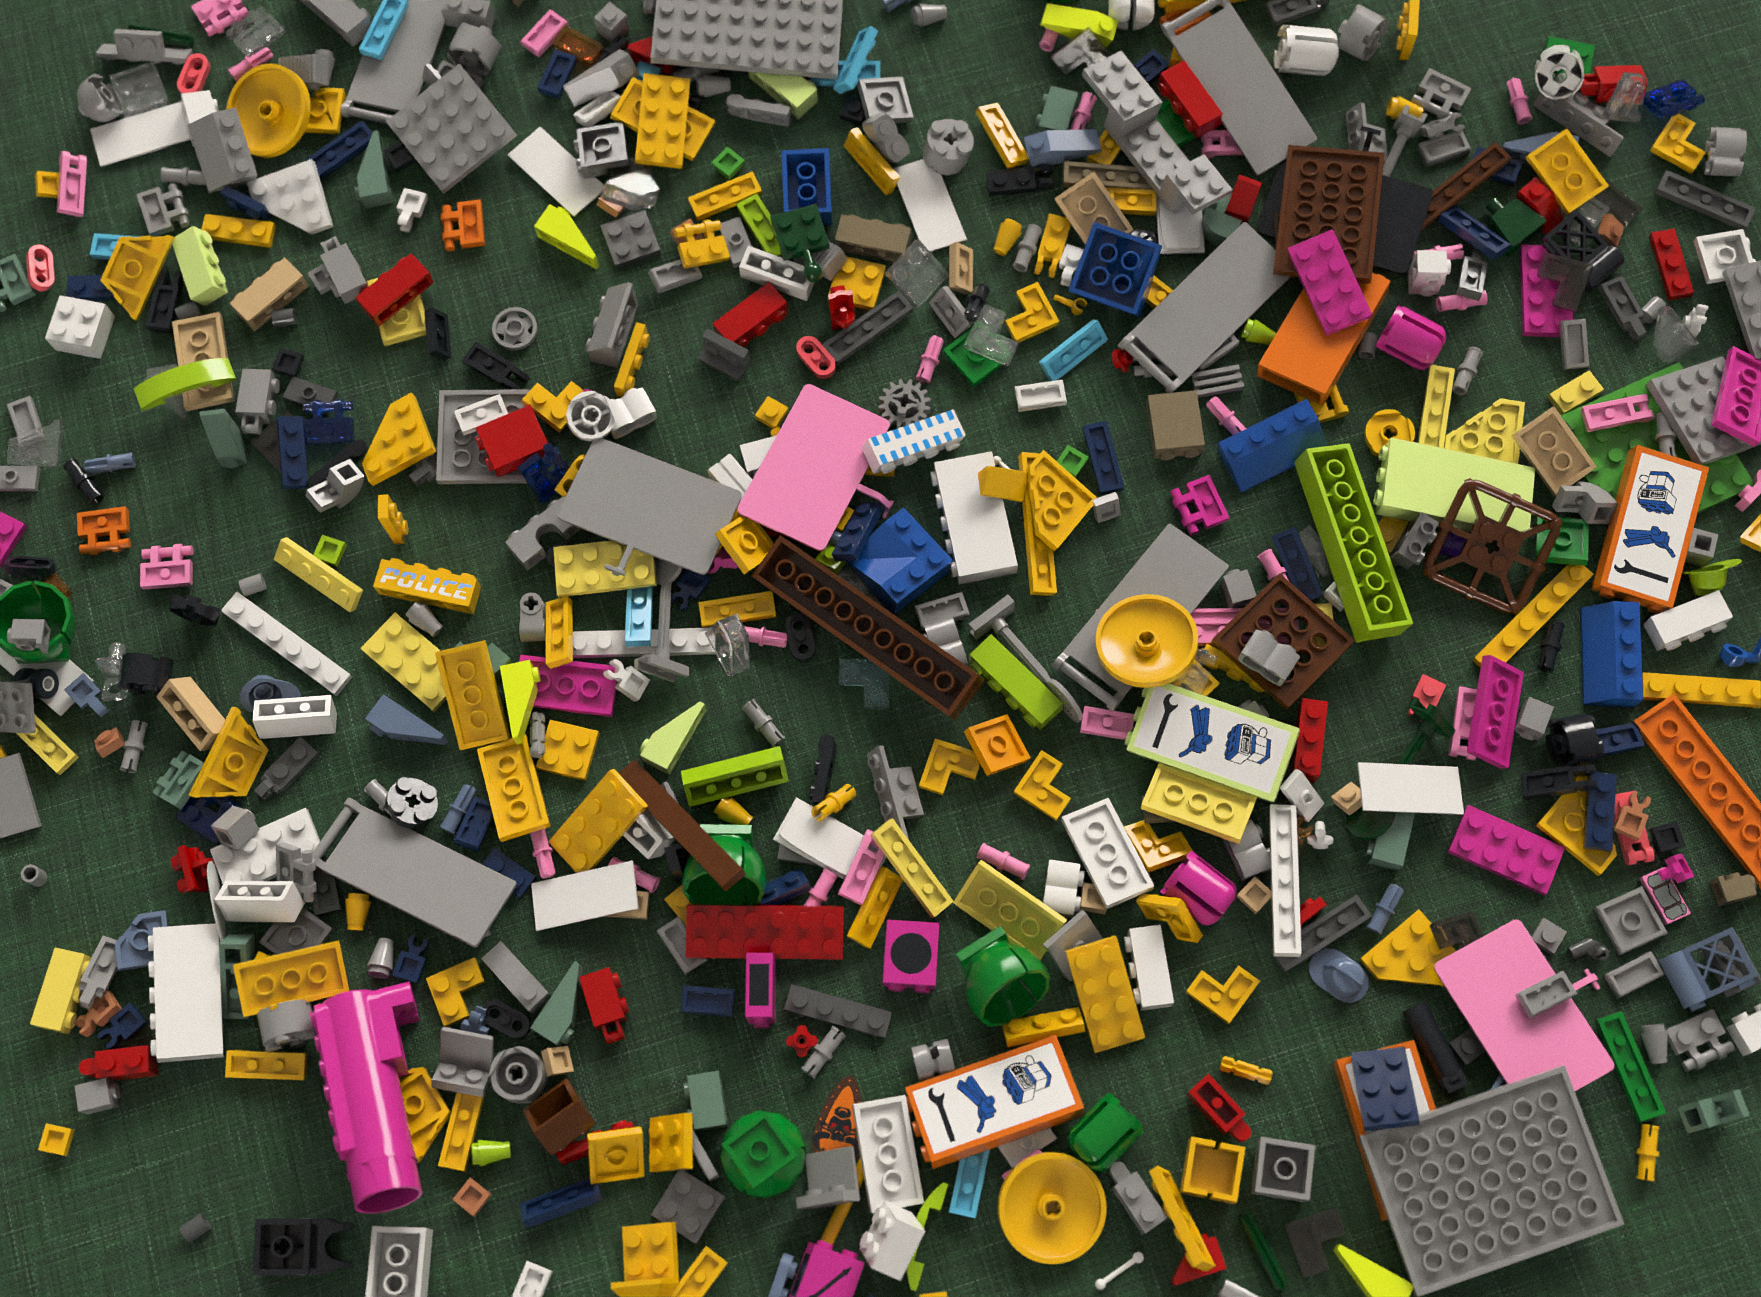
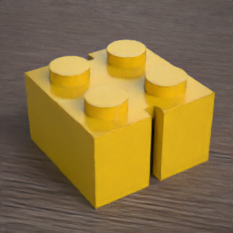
(1212, 1170)

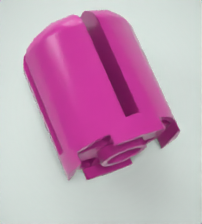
(1412, 338)
(1201, 888)

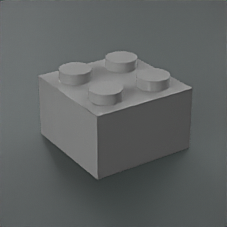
(1283, 1169)

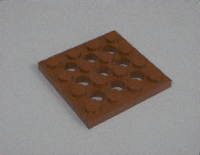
(1298, 608)

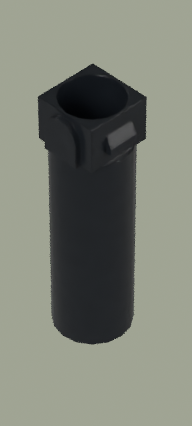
(1435, 1048)

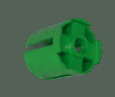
(1104, 1134)

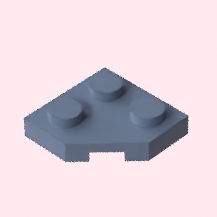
(132, 946)

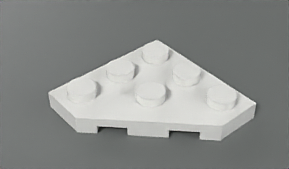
(294, 196)

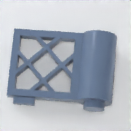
(1688, 979)

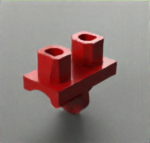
(841, 307)
(194, 867)

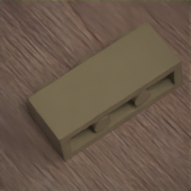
(872, 238)

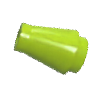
(1257, 332)
(489, 1151)

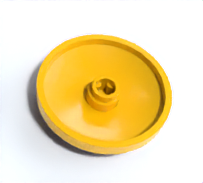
(271, 109)
(1147, 640)
(1051, 1208)

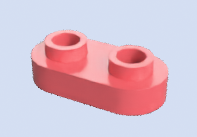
(191, 77)
(40, 270)
(817, 358)

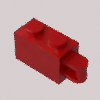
(1605, 80)
(605, 1002)
(121, 1064)
(1219, 1108)

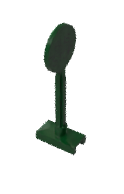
(1372, 824)

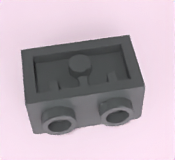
(724, 355)
(1721, 962)

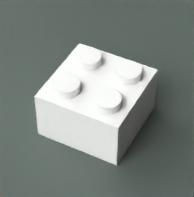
(80, 327)
(891, 1240)

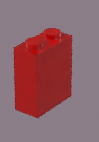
(511, 440)

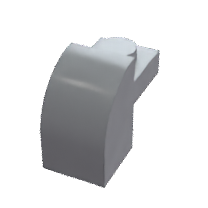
(339, 489)
(1587, 499)

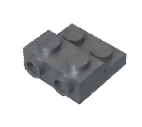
(600, 149)
(1413, 540)

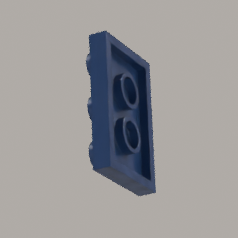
(1384, 1089)

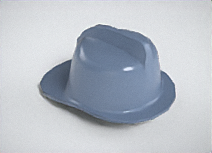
(266, 688)
(1338, 975)

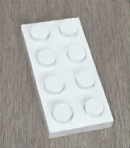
(1107, 853)
(257, 856)
(887, 1152)

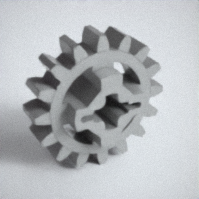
(900, 395)

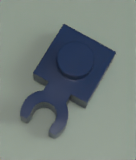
(691, 586)
(411, 964)
(125, 1024)

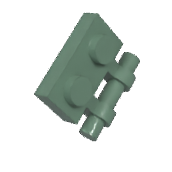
(14, 282)
(178, 780)

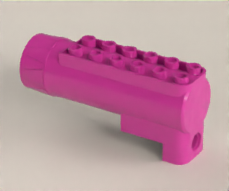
(361, 1072)

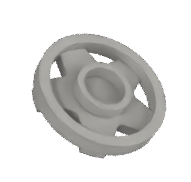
(514, 329)

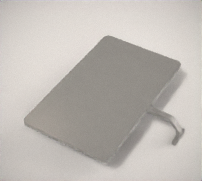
(649, 506)

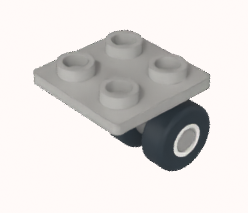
(18, 695)

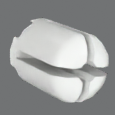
(1141, 13)
(1306, 50)
(1563, 85)

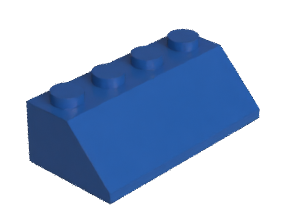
(1271, 445)
(1611, 654)

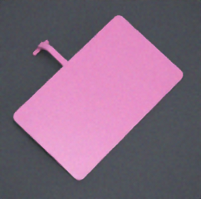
(813, 468)
(1484, 987)

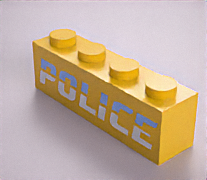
(428, 586)

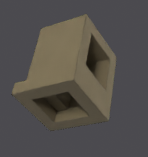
(1733, 888)

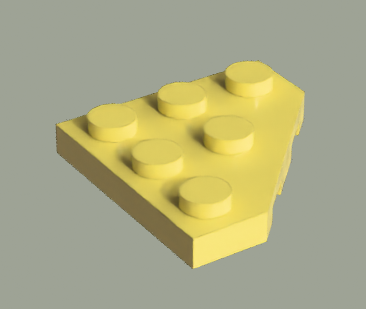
(1490, 432)

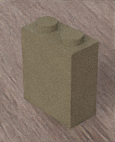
(1175, 425)

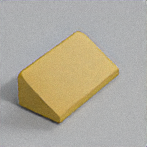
(1002, 483)

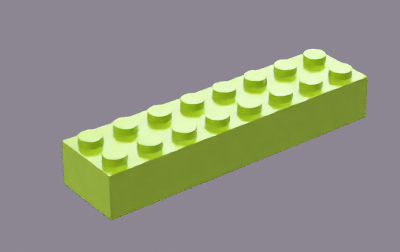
(1353, 542)

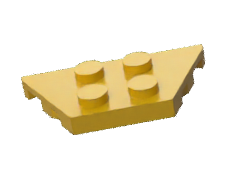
(135, 269)
(231, 761)
(424, 1109)

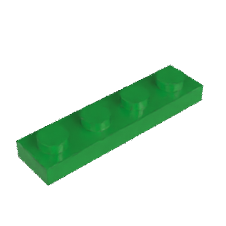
(1630, 1067)

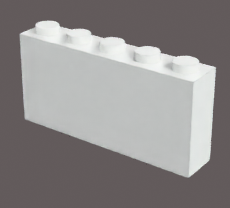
(974, 523)
(186, 993)

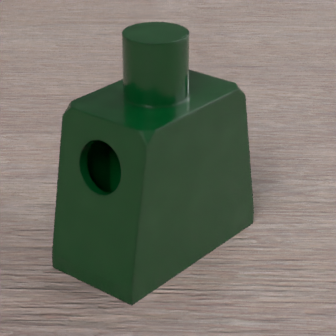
(1514, 222)

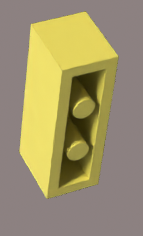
(60, 991)

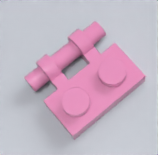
(212, 11)
(166, 573)

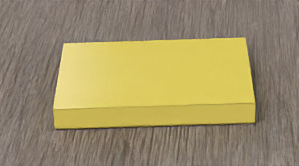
(405, 324)

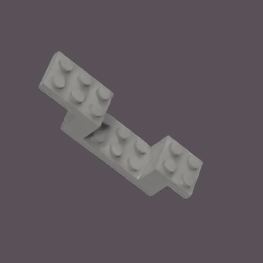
(1145, 142)

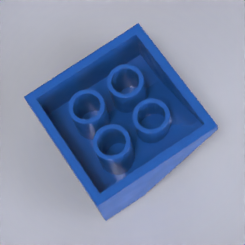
(1116, 269)
(900, 561)

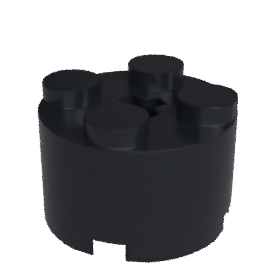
(144, 673)
(1573, 740)

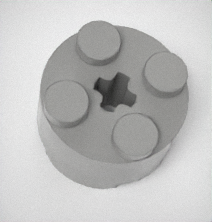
(1362, 32)
(474, 49)
(948, 146)
(1725, 151)
(286, 1025)
(515, 1089)

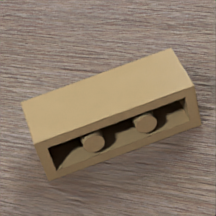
(269, 294)
(192, 711)

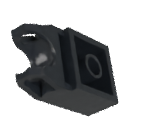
(308, 1246)

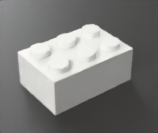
(399, 1262)

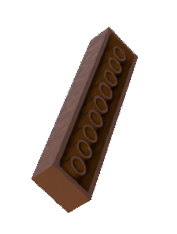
(868, 628)

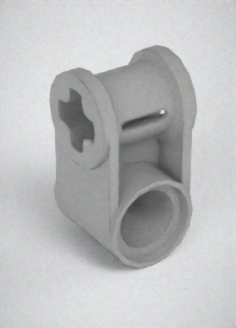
(532, 622)

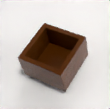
(559, 1117)

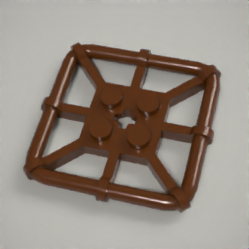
(1499, 561)

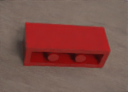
(1190, 99)
(394, 289)
(752, 316)
(1309, 745)

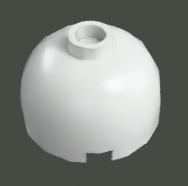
(590, 416)

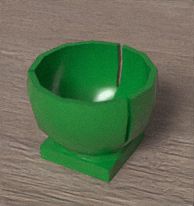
(25, 602)
(739, 845)
(994, 977)
(763, 1154)

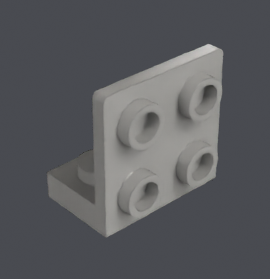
(464, 1062)
(830, 1179)

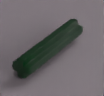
(169, 38)
(1263, 1252)

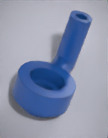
(1736, 656)

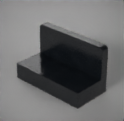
(674, 855)

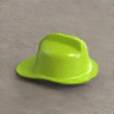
(1711, 577)

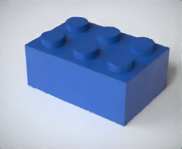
(807, 181)

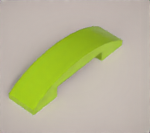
(183, 379)
(935, 1203)

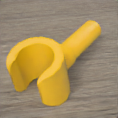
(1070, 303)

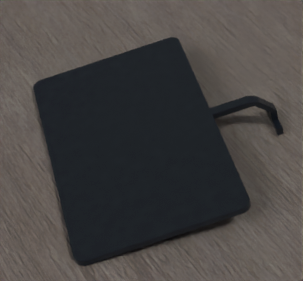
(1399, 216)

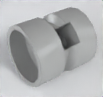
(933, 1059)

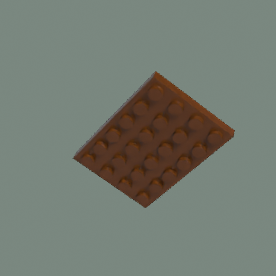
(1329, 192)

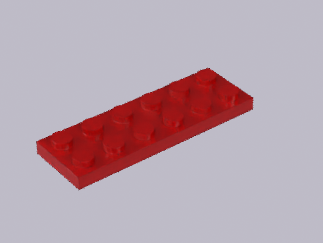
(774, 929)

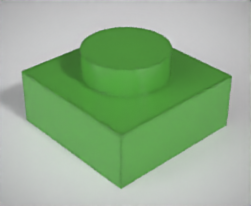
(728, 163)
(1072, 460)

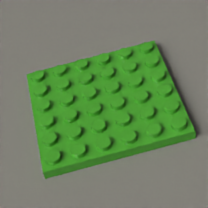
(1610, 448)

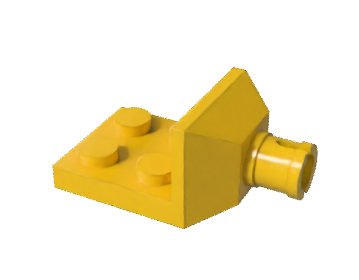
(649, 1261)

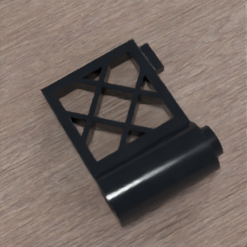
(1604, 259)

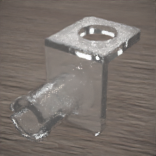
(110, 669)

